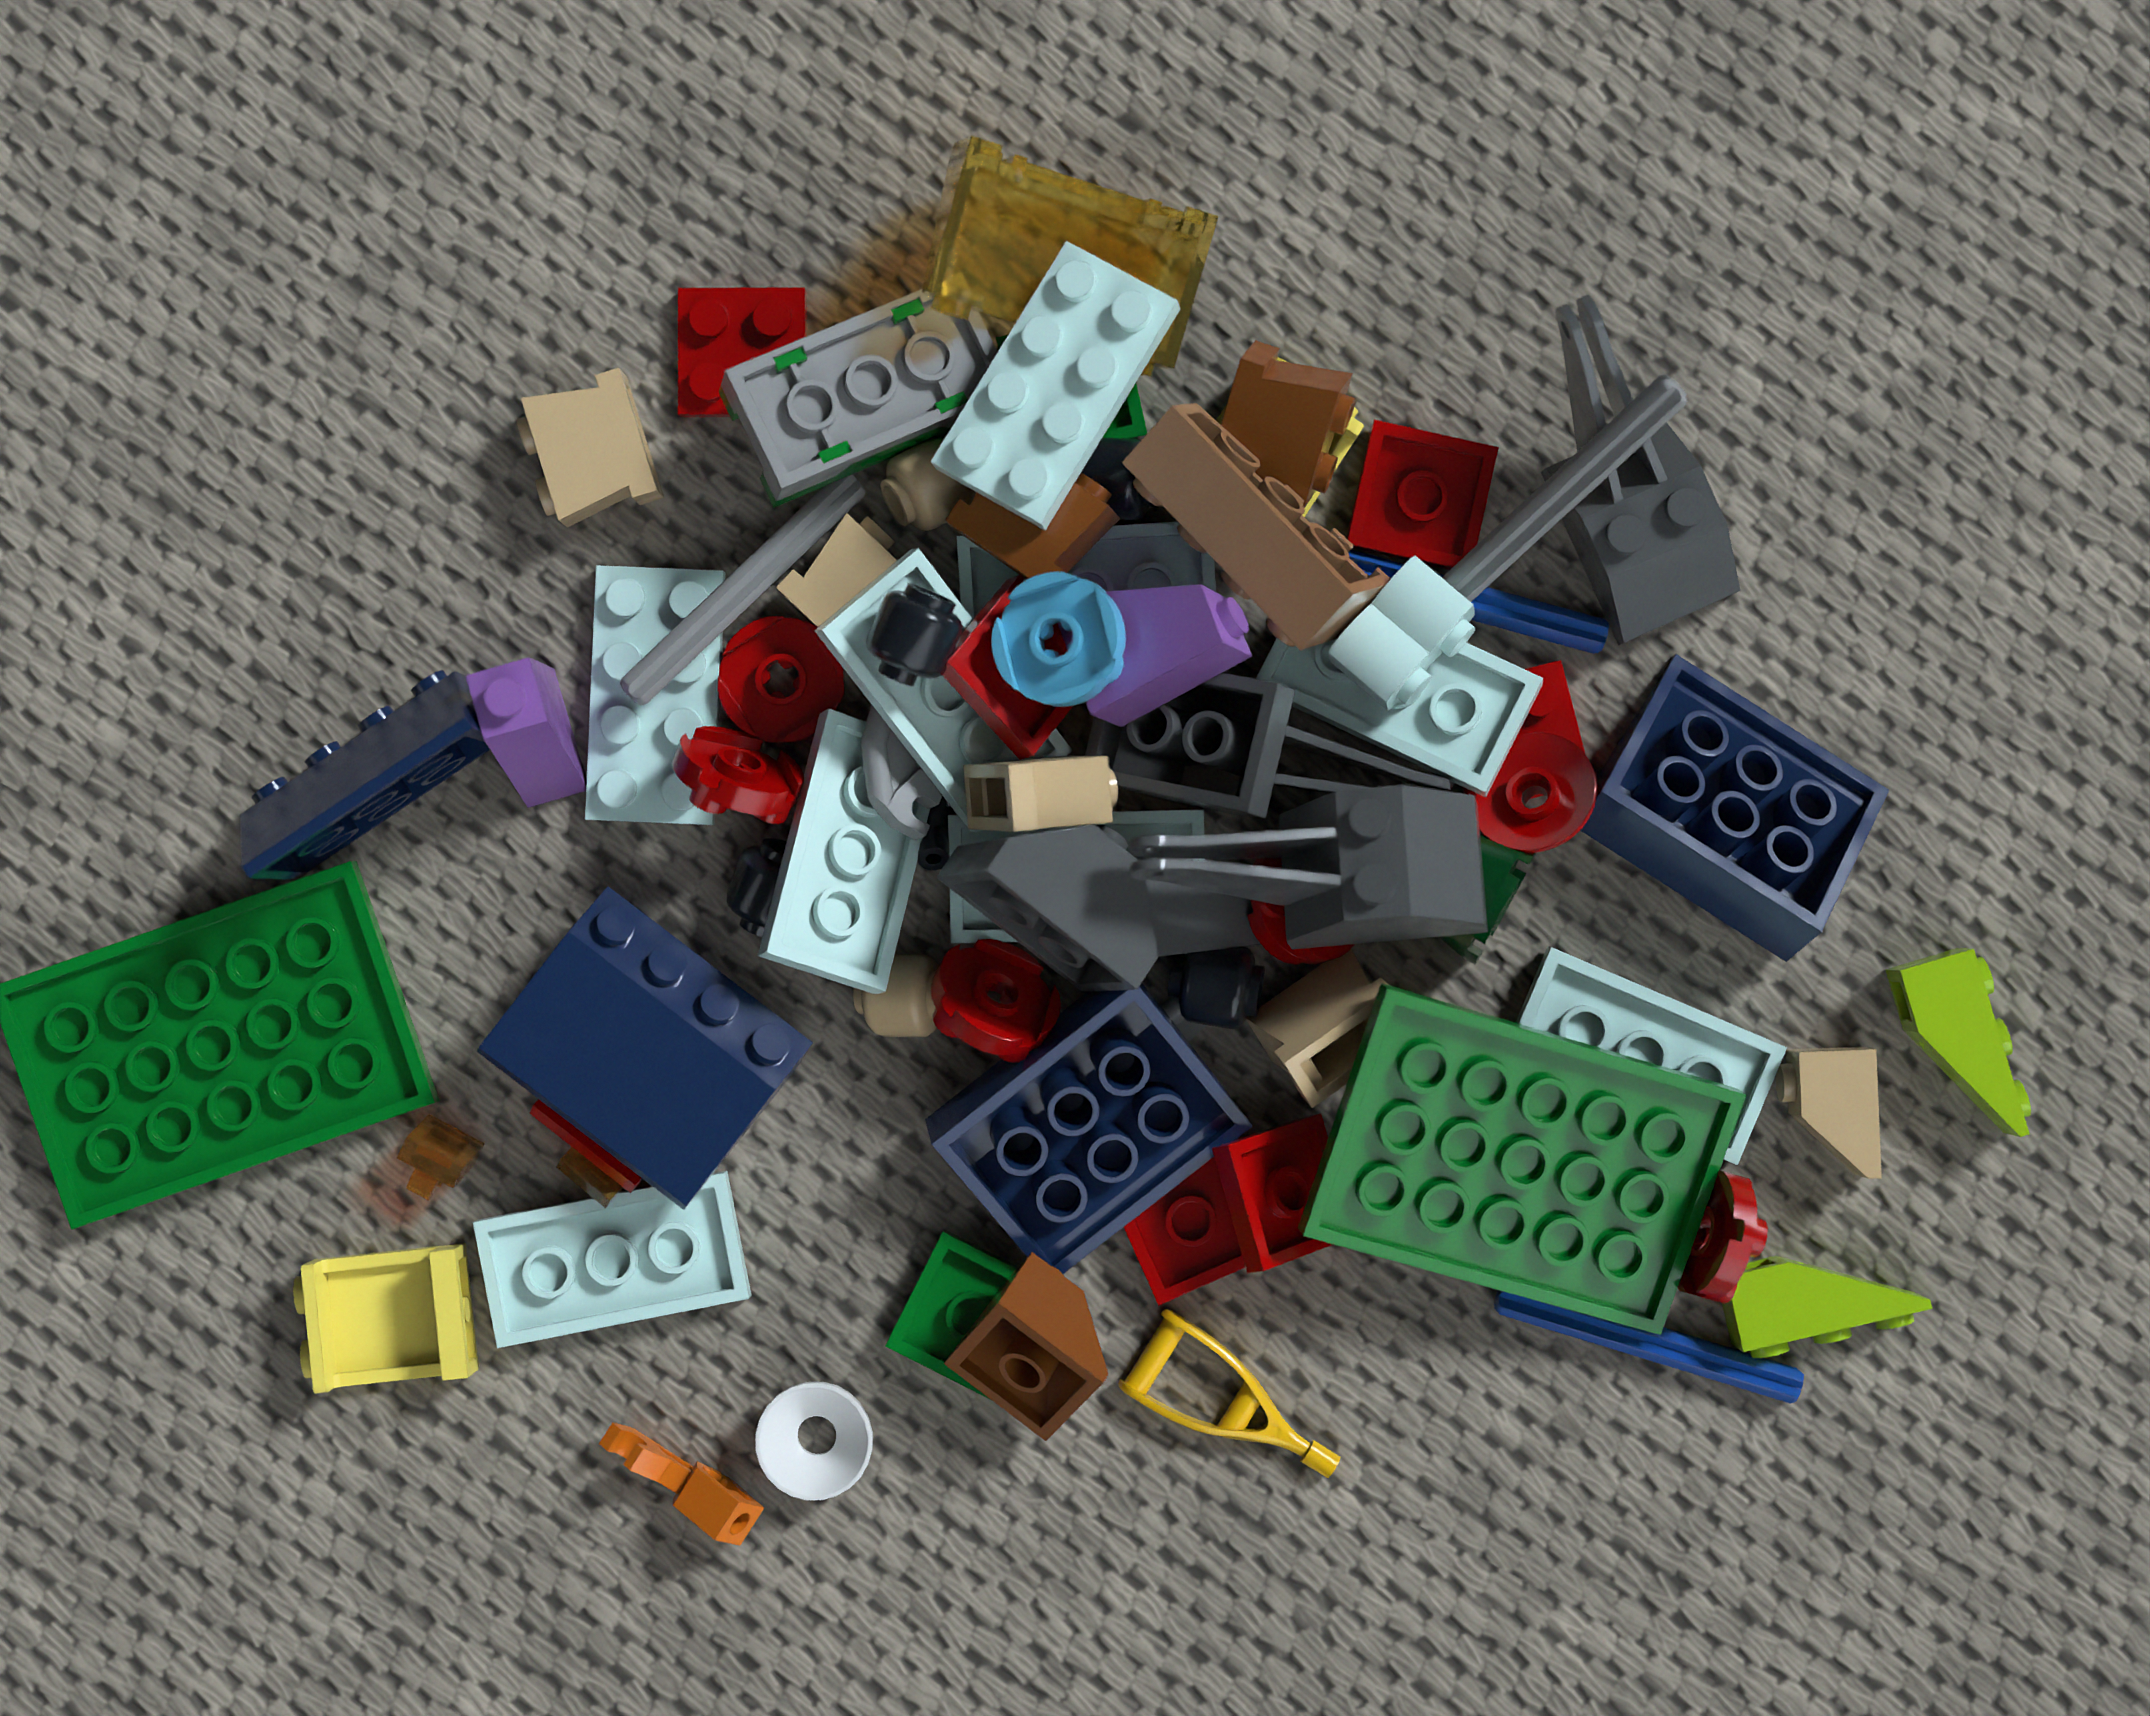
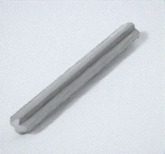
(1567, 486)
(741, 589)

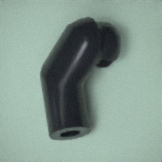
(935, 845)

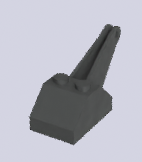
(1653, 525)
(1223, 749)
(1351, 869)
(1083, 913)

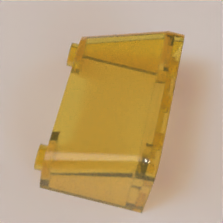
(1011, 218)

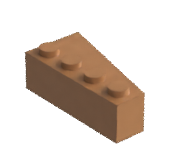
(1252, 528)

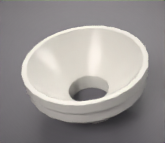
(806, 1473)

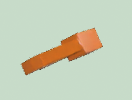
(701, 1492)

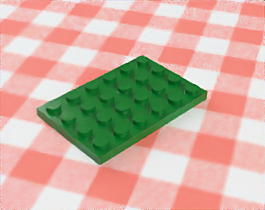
(214, 1044)
(1520, 1160)

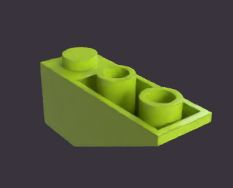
(1951, 1019)
(1794, 1300)

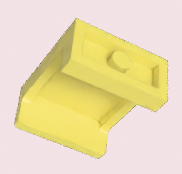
(387, 1317)

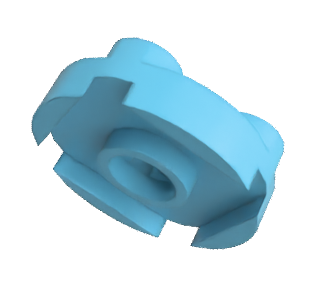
(1027, 621)

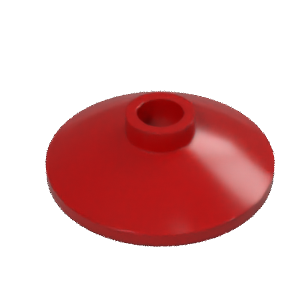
(1536, 766)

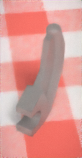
(894, 778)

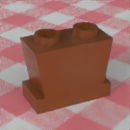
(1289, 417)
(1028, 548)

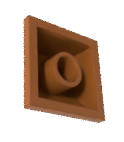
(1033, 1348)

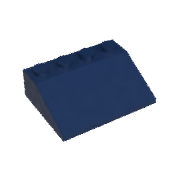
(363, 781)
(1732, 811)
(645, 1047)
(1086, 1125)

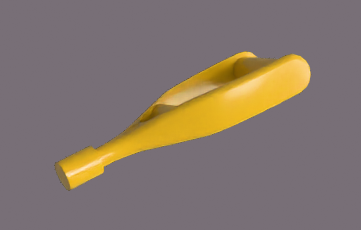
(1242, 1408)

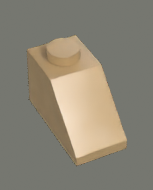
(1836, 1102)

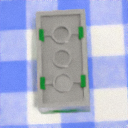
(856, 392)

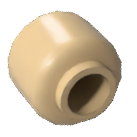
(918, 491)
(907, 1002)

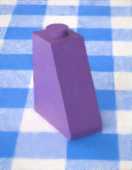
(1171, 646)
(528, 729)

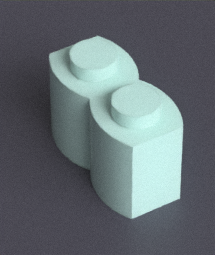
(1403, 634)

